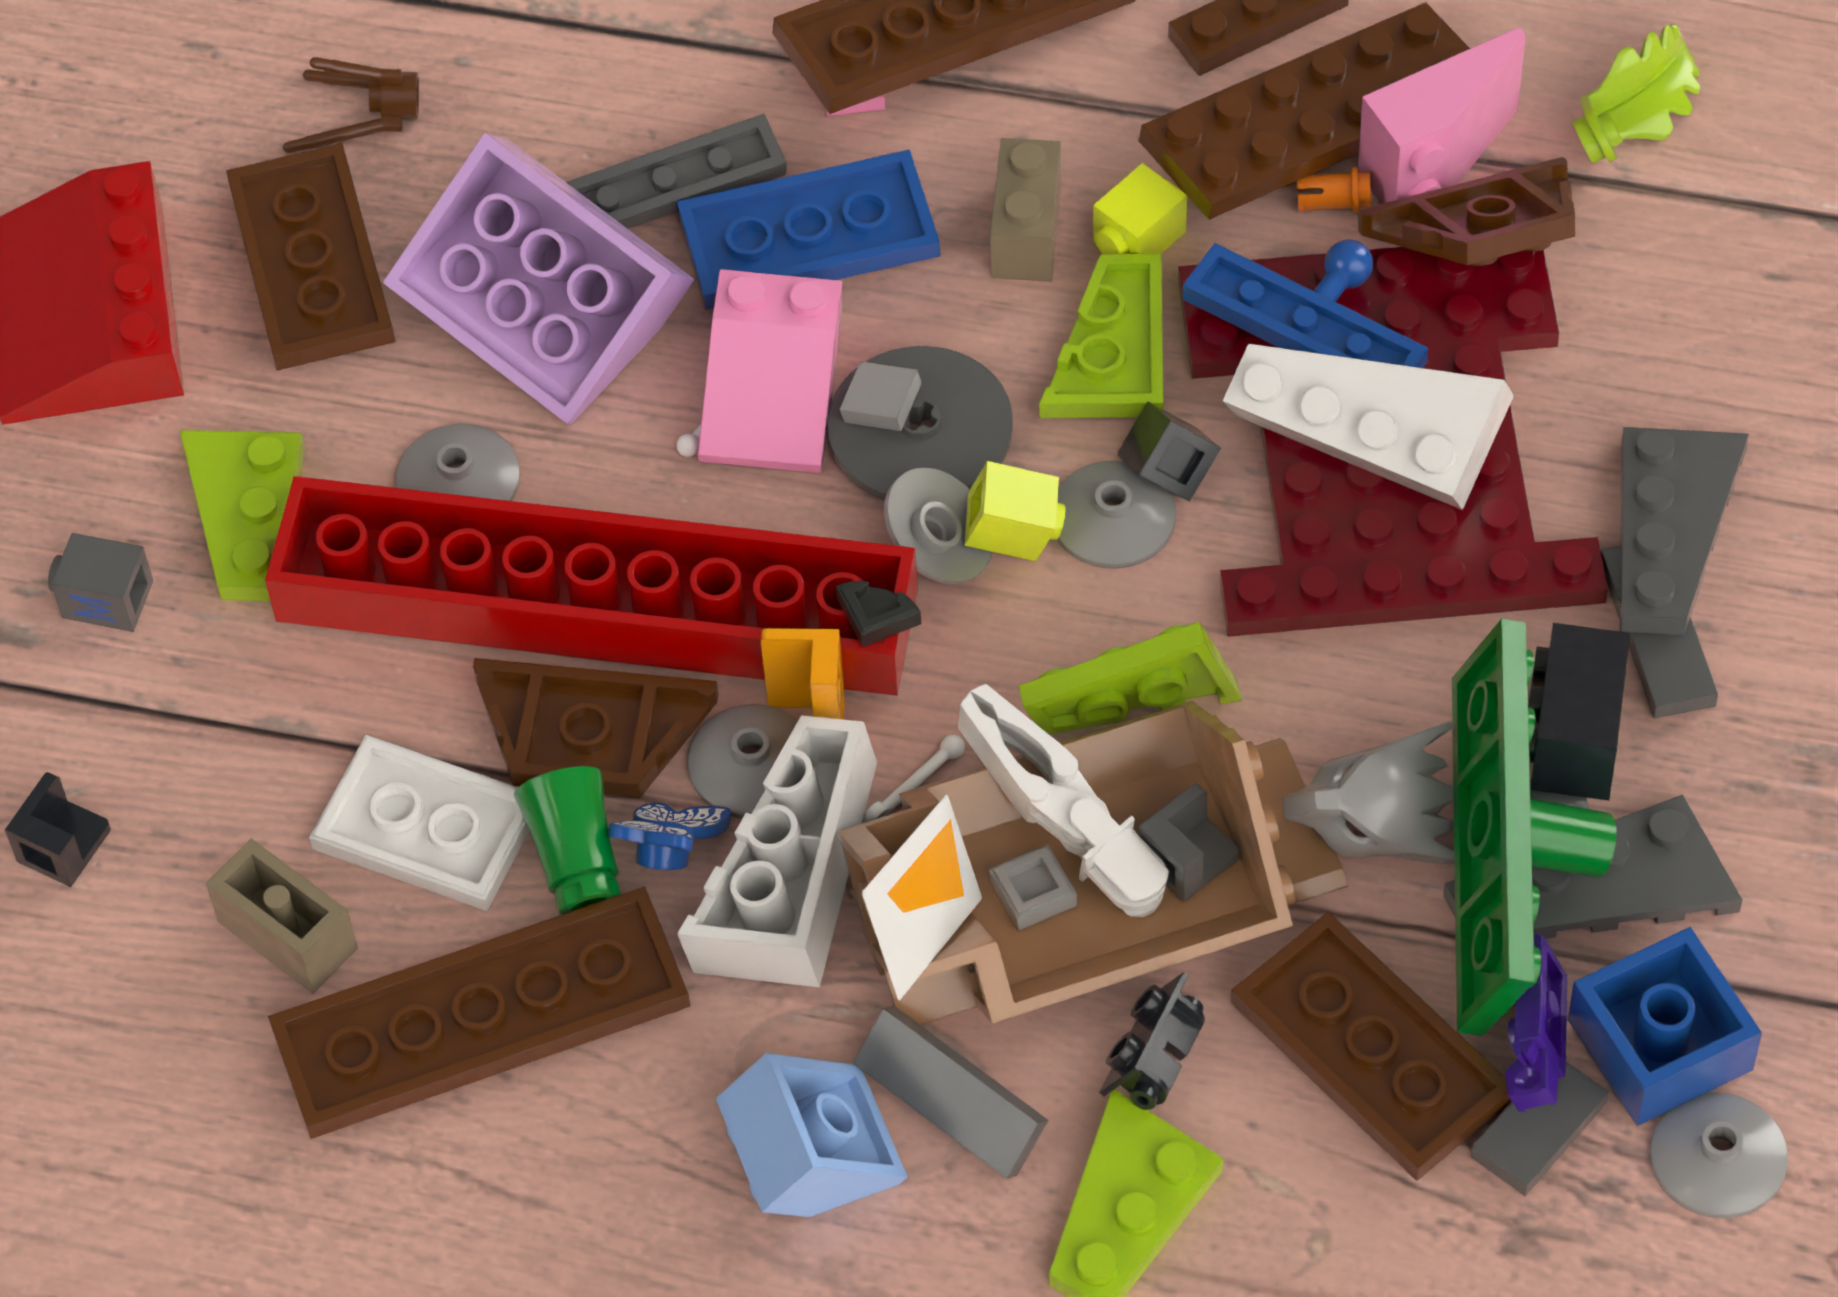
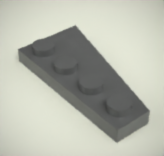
(1670, 520)
(1657, 872)

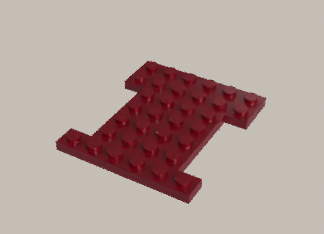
(1367, 545)

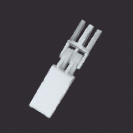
(1064, 803)

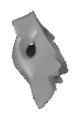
(1382, 795)

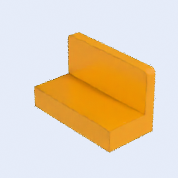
(804, 670)

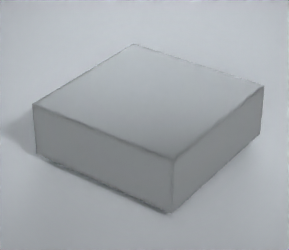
(880, 396)
(1033, 887)

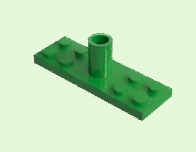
(1504, 831)

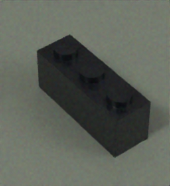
(1577, 710)

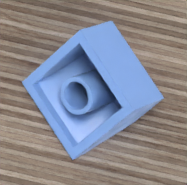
(808, 1135)

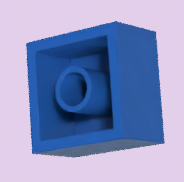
(1664, 1026)

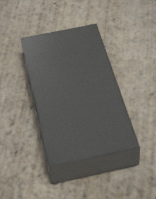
(1527, 1143)

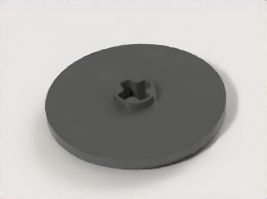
(966, 414)

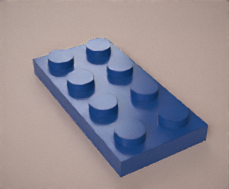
(813, 224)

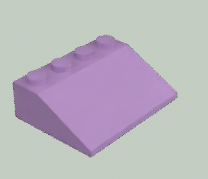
(536, 278)

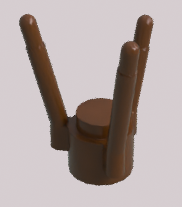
(390, 92)

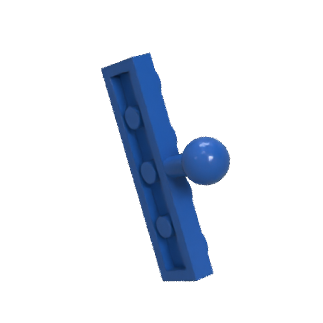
(1295, 315)

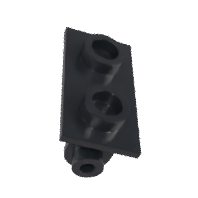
(1162, 1022)

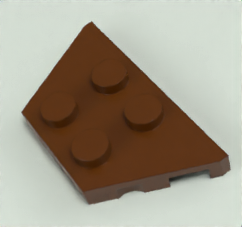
(1480, 217)
(590, 718)

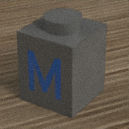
(101, 581)

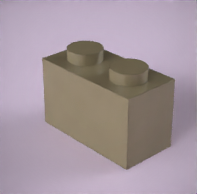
(1026, 209)
(282, 915)

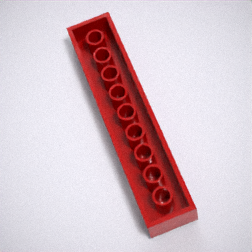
(572, 580)

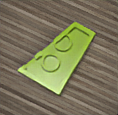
(1115, 345)
(241, 499)
(1151, 673)
(1129, 1200)

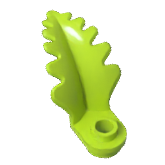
(1639, 95)

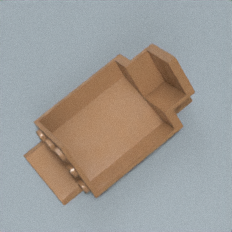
(1096, 944)

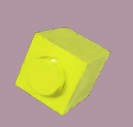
(1139, 215)
(1013, 511)

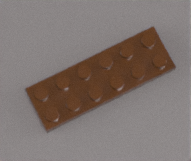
(878, 46)
(1293, 115)
(478, 1012)

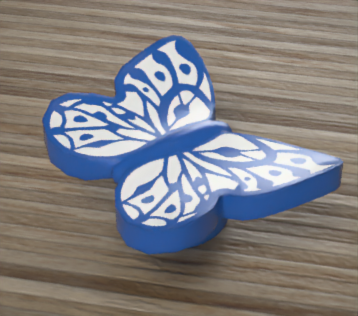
(668, 835)

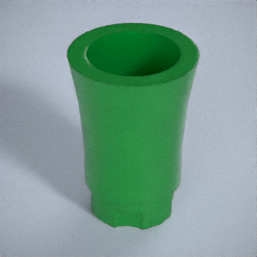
(571, 835)

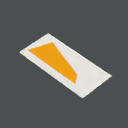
(922, 896)

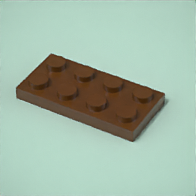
(310, 256)
(1372, 1045)

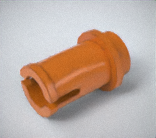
(1339, 191)

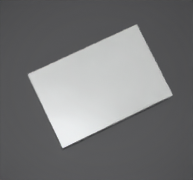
(423, 823)

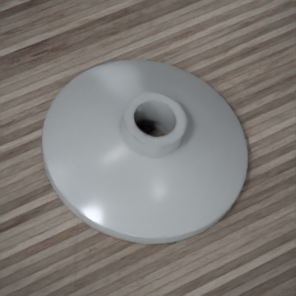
(487, 470)
(929, 513)
(1119, 533)
(723, 772)
(1716, 1180)

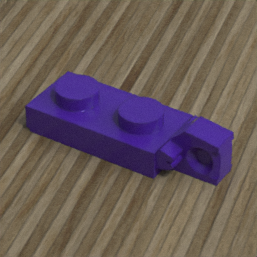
(1539, 1035)

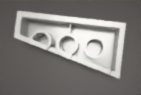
(1383, 417)
(785, 878)

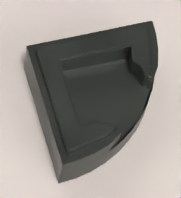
(876, 611)

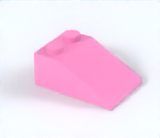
(1439, 120)
(770, 371)

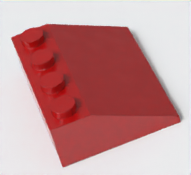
(87, 298)

